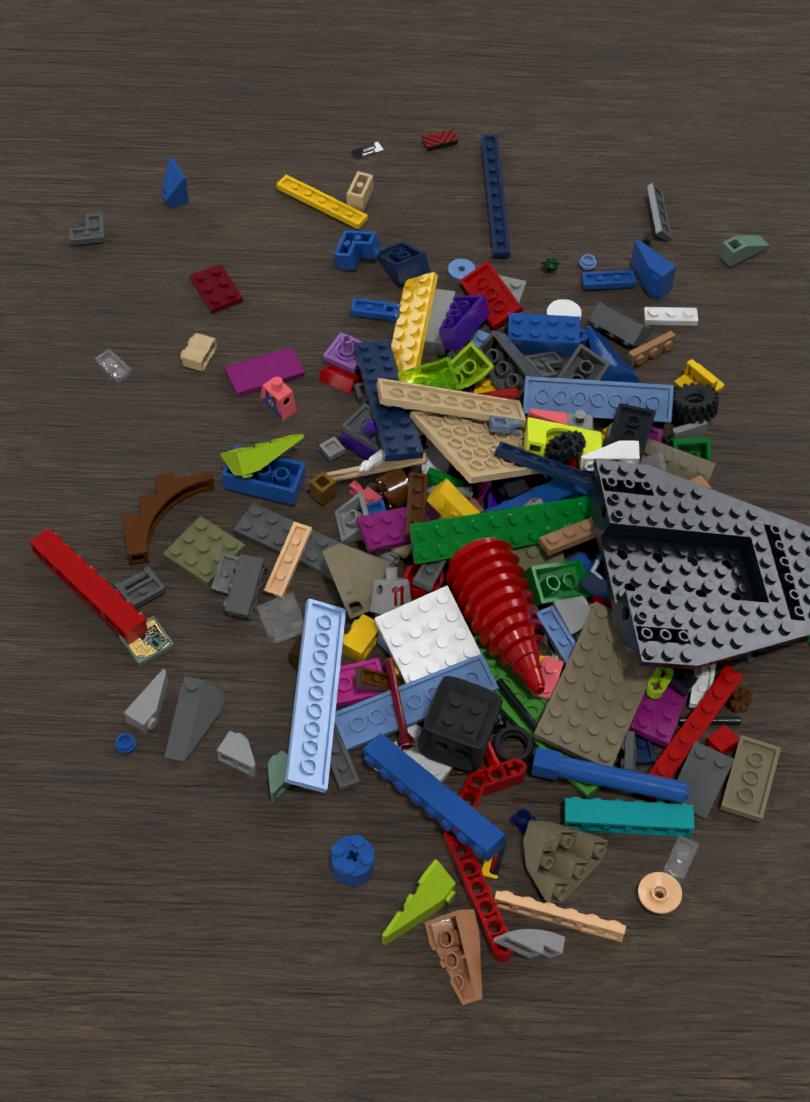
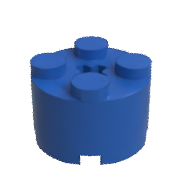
(353, 860)

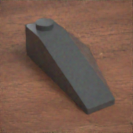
(195, 711)

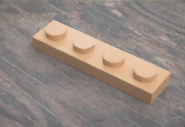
(288, 560)

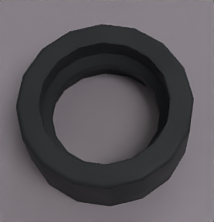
(513, 732)

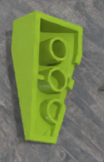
(471, 365)
(249, 459)
(432, 894)

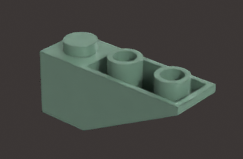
(741, 247)

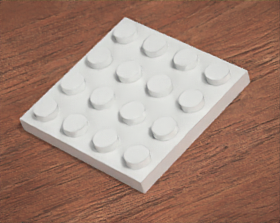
(427, 635)

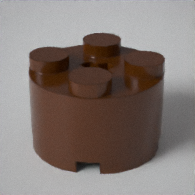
(393, 488)

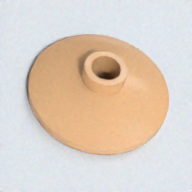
(661, 884)

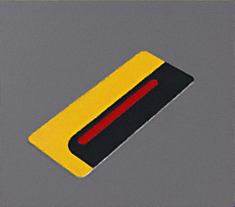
(492, 867)

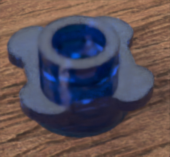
(522, 814)

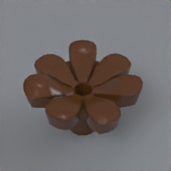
(740, 699)

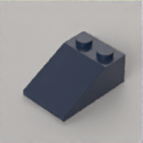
(403, 262)

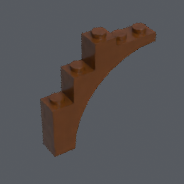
(171, 491)

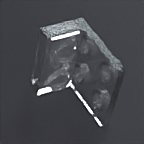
(281, 618)

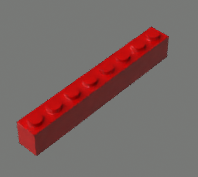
(89, 586)

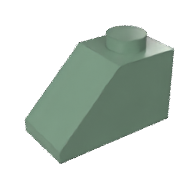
(277, 772)

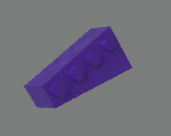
(463, 320)

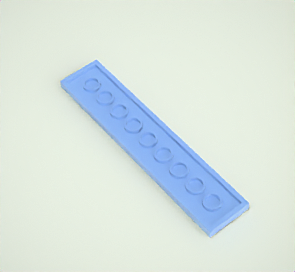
(315, 696)

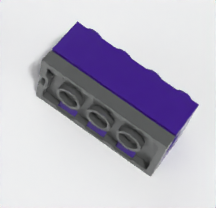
(356, 440)

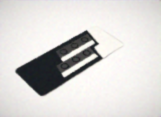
(366, 150)

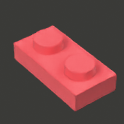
(551, 673)

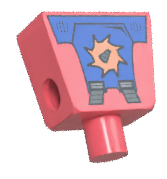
(278, 398)

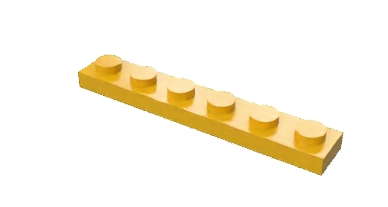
(322, 202)

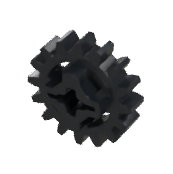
(565, 445)

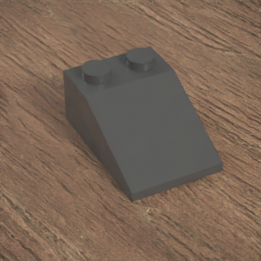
(705, 774)

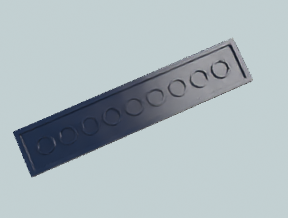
(393, 424)

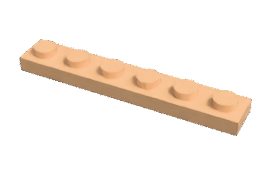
(564, 917)

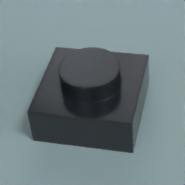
(683, 681)

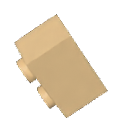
(360, 191)

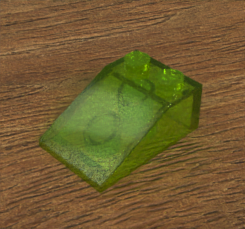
(434, 374)

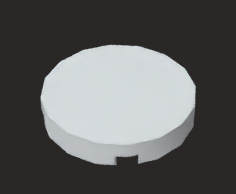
(564, 308)

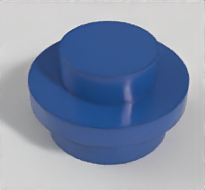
(125, 743)

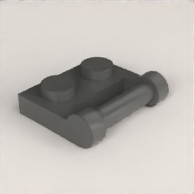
(143, 591)

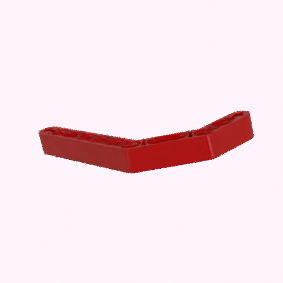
(511, 774)

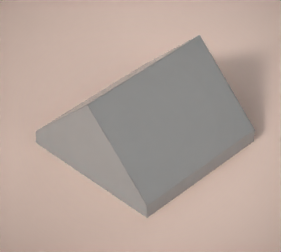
(347, 516)

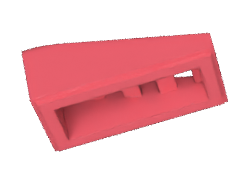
(552, 416)

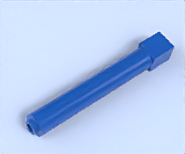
(552, 765)

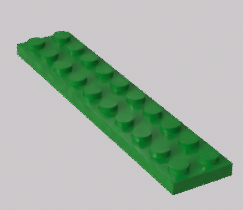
(517, 525)

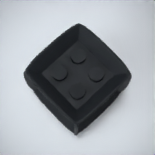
(459, 723)

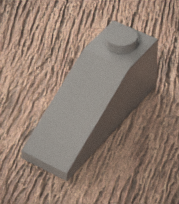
(146, 709)

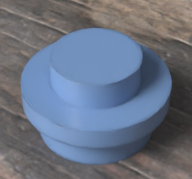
(587, 262)

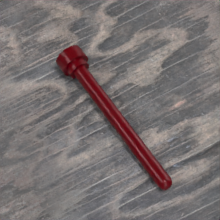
(405, 740)

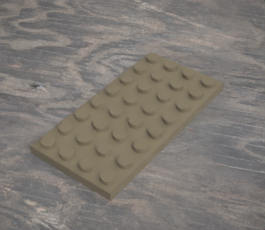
(595, 694)

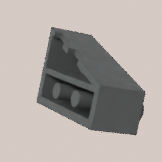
(245, 586)

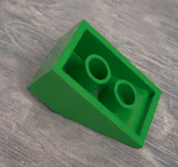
(556, 582)

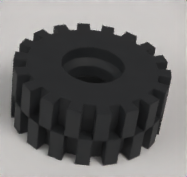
(695, 403)

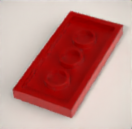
(500, 300)

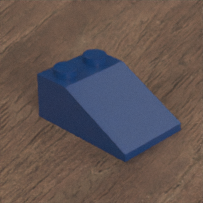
(652, 270)

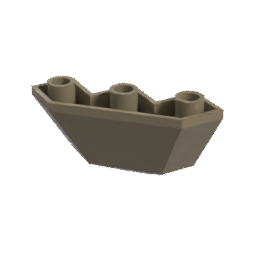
(355, 576)
(560, 857)

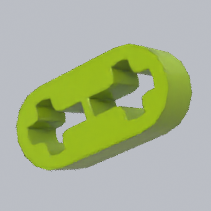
(662, 682)

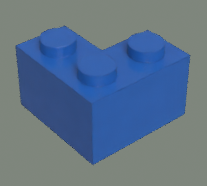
(356, 246)

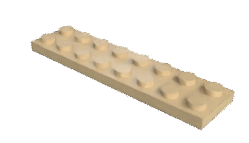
(447, 401)

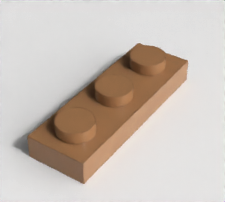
(651, 349)

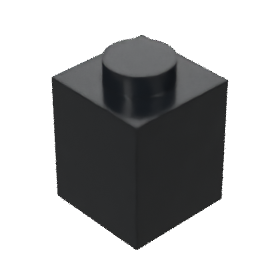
(511, 487)

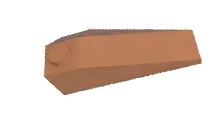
(458, 946)

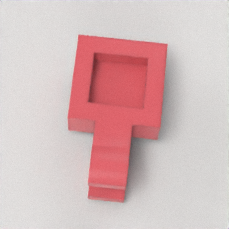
(369, 494)

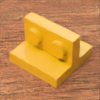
(697, 373)

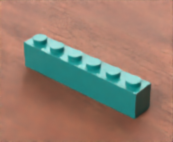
(629, 817)

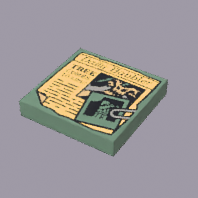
(149, 645)

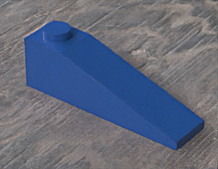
(617, 370)

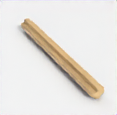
(353, 472)

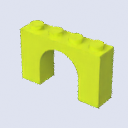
(539, 432)

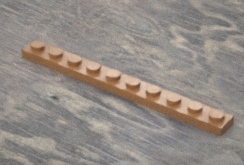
(581, 531)

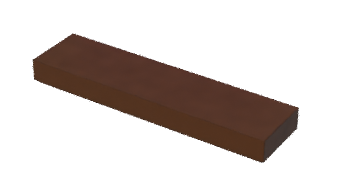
(416, 500)

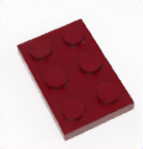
(216, 288)

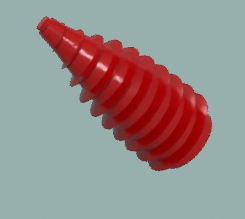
(499, 606)

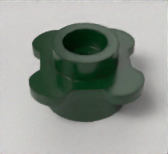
(551, 264)

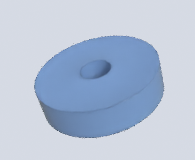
(459, 268)

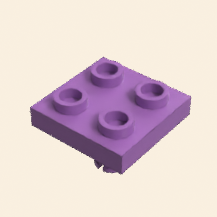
(342, 353)

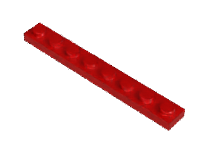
(696, 725)

